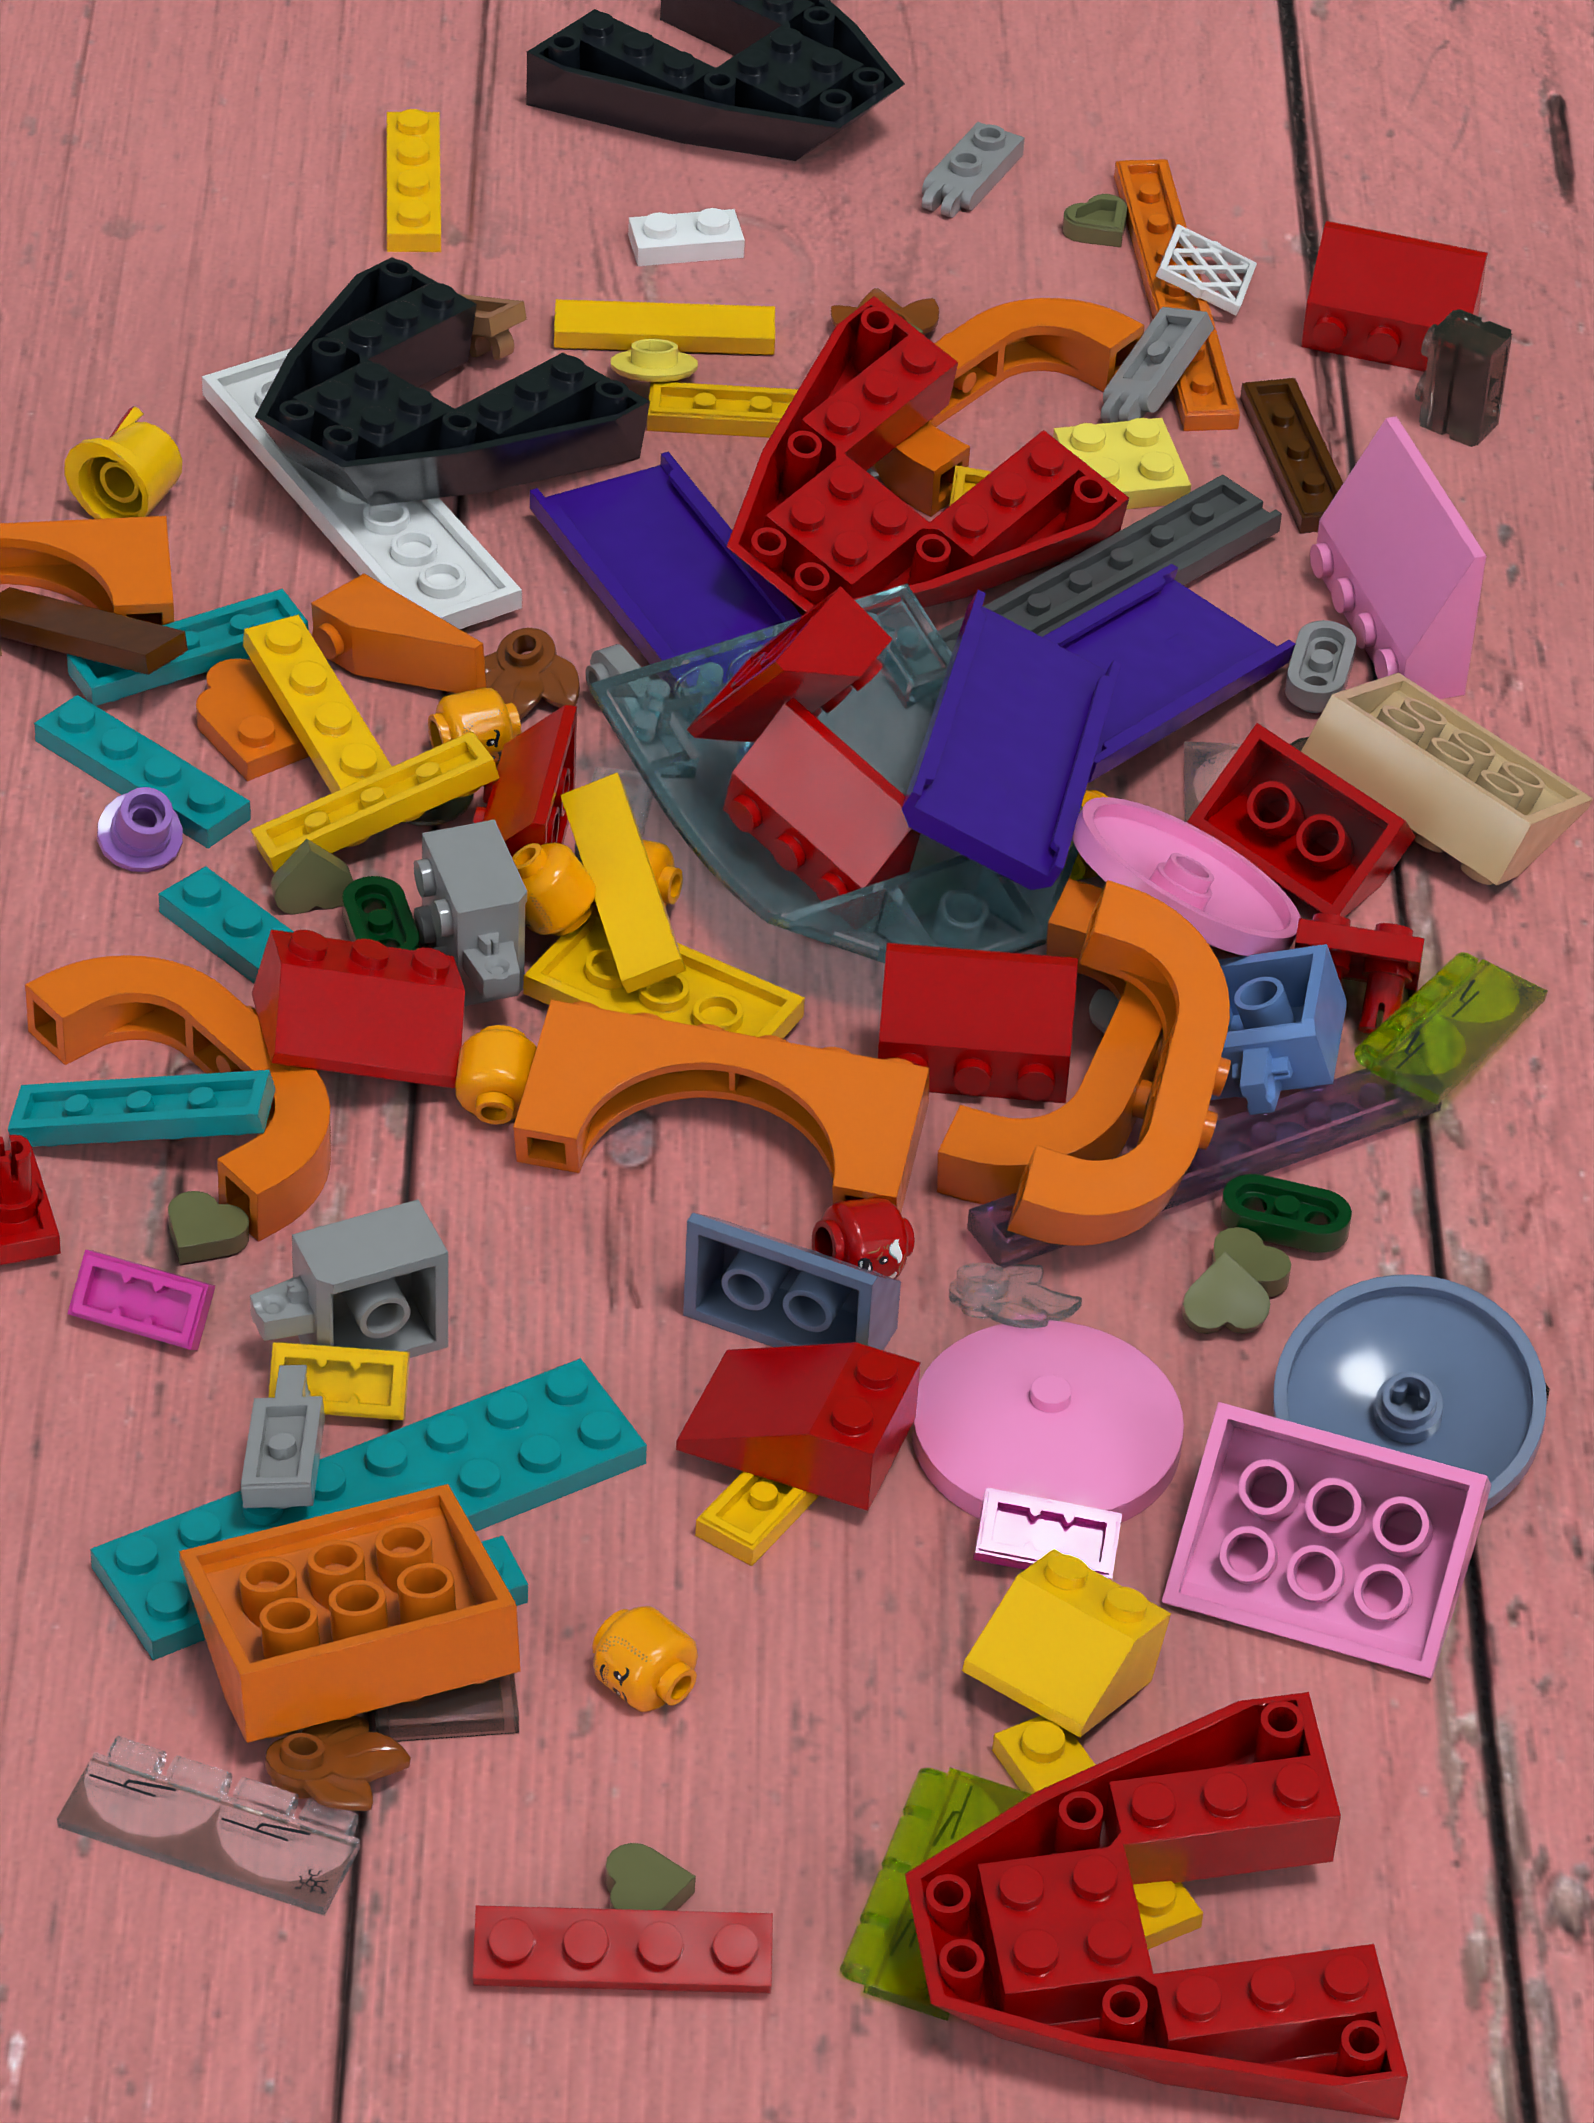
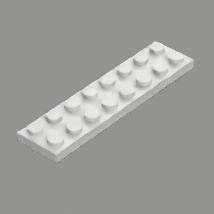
(404, 545)

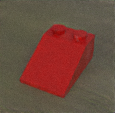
(807, 1416)

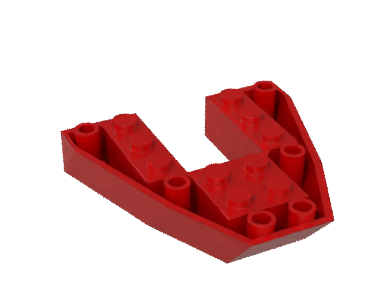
(827, 523)
(1045, 1944)

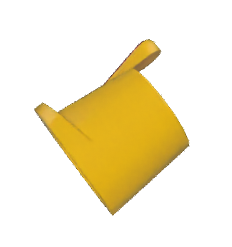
(126, 471)

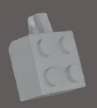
(473, 908)
(363, 1285)

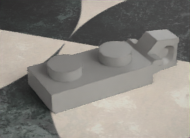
(284, 1444)

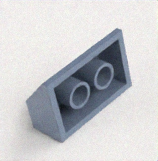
(782, 1289)

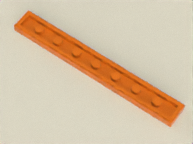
(1153, 211)

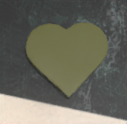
(1097, 221)
(310, 880)
(204, 1228)
(1264, 1263)
(1225, 1298)
(646, 1879)

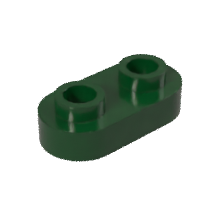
(380, 912)
(1287, 1212)

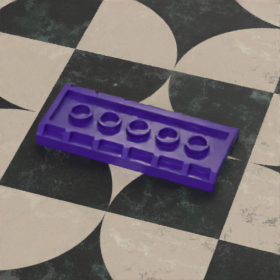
(661, 561)
(1174, 661)
(1009, 748)

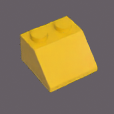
(1069, 1643)

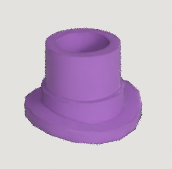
(140, 830)

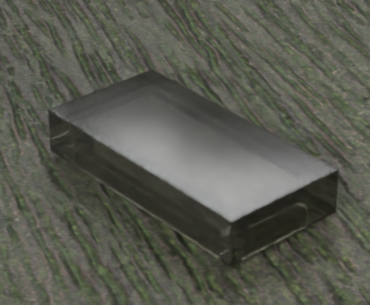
(455, 1713)

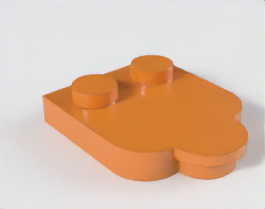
(246, 721)

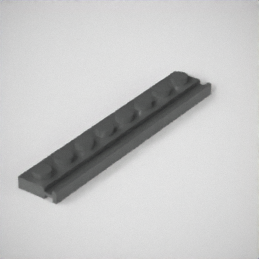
(1189, 533)

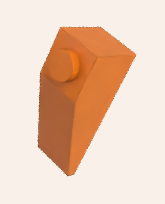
(394, 639)

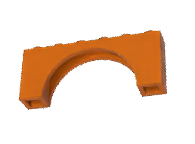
(98, 562)

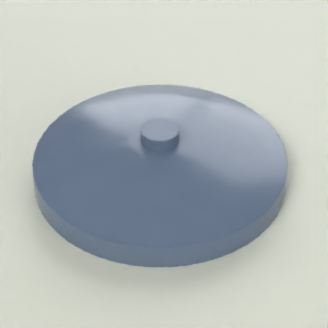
(1419, 1373)

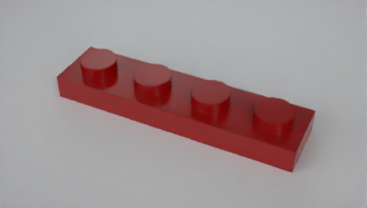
(623, 1949)

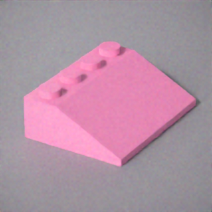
(1402, 565)
(1327, 1540)

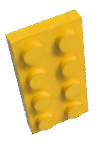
(706, 993)

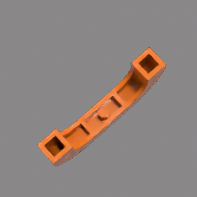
(991, 347)
(1174, 966)
(183, 1008)
(989, 1152)

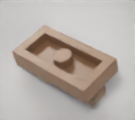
(492, 323)

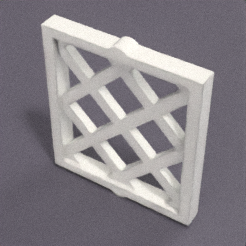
(1192, 283)

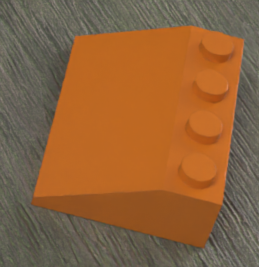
(351, 1612)

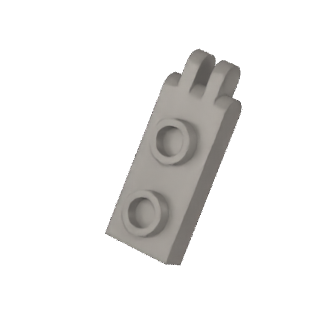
(971, 169)
(1155, 364)

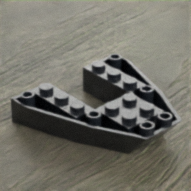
(789, 87)
(357, 416)

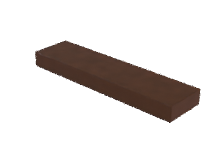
(1292, 448)
(88, 632)

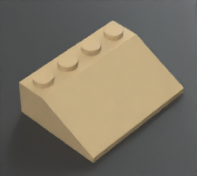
(1445, 776)

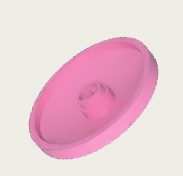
(1189, 871)
(1048, 1418)

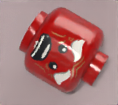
(865, 1235)

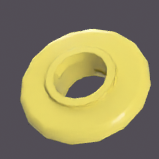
(654, 362)

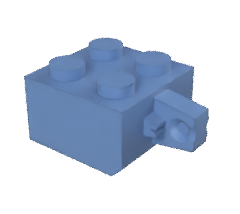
(1281, 1024)

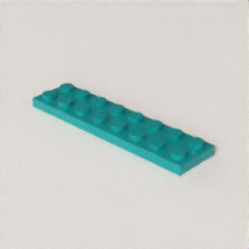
(493, 1452)

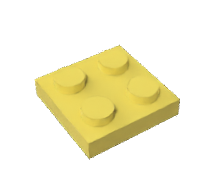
(1133, 457)

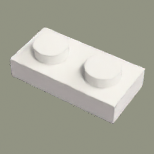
(686, 237)

